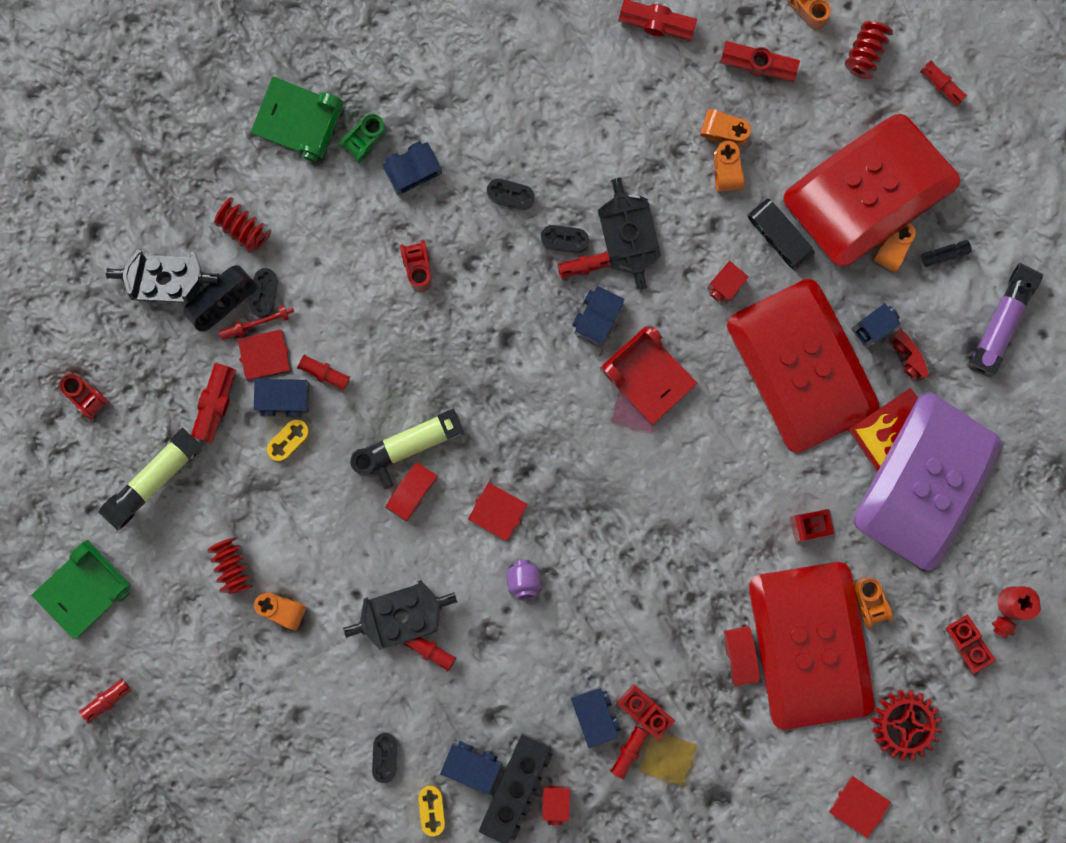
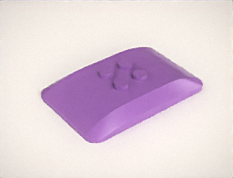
(928, 482)

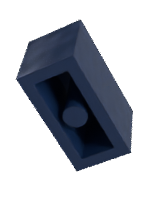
(876, 325)
(281, 396)
(594, 716)
(471, 767)

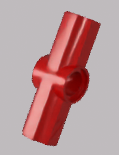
(657, 20)
(776, 65)
(213, 402)

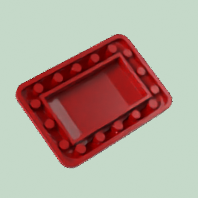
(871, 189)
(802, 365)
(811, 645)

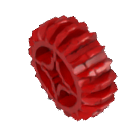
(907, 713)

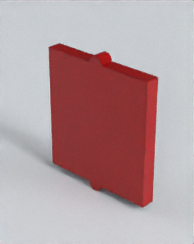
(264, 354)
(497, 511)
(859, 806)

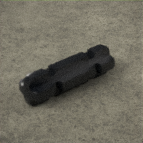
(946, 253)

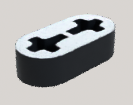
(511, 188)
(565, 232)
(270, 293)
(378, 757)

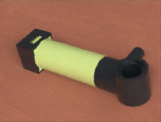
(406, 444)
(123, 506)

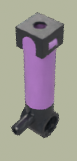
(1020, 289)

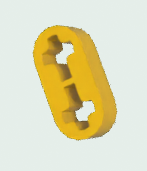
(283, 436)
(425, 811)

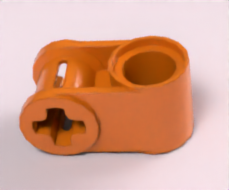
(805, 10)
(723, 127)
(728, 171)
(894, 250)
(872, 604)
(284, 612)

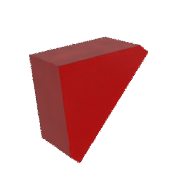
(812, 525)

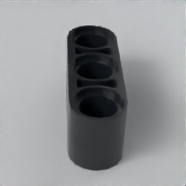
(781, 234)
(219, 299)

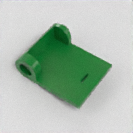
(297, 118)
(84, 588)

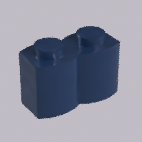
(412, 167)
(598, 316)

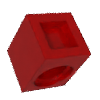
(727, 283)
(556, 804)

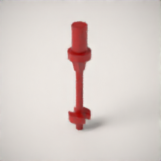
(240, 328)

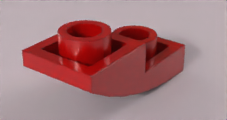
(914, 363)
(411, 491)
(970, 644)
(742, 656)
(645, 712)

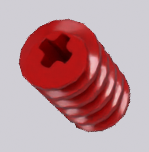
(866, 47)
(240, 227)
(229, 566)
(1019, 603)

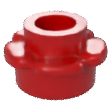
(1004, 627)

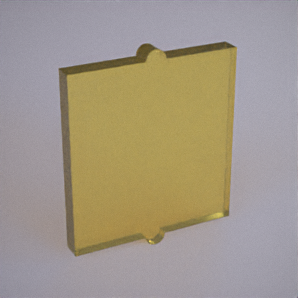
(668, 758)

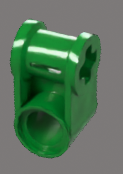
(362, 138)

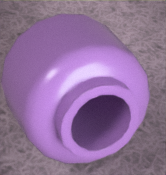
(524, 580)

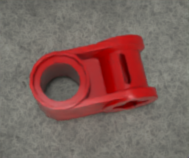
(417, 261)
(86, 398)

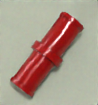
(943, 83)
(583, 265)
(323, 372)
(431, 652)
(105, 701)
(629, 752)

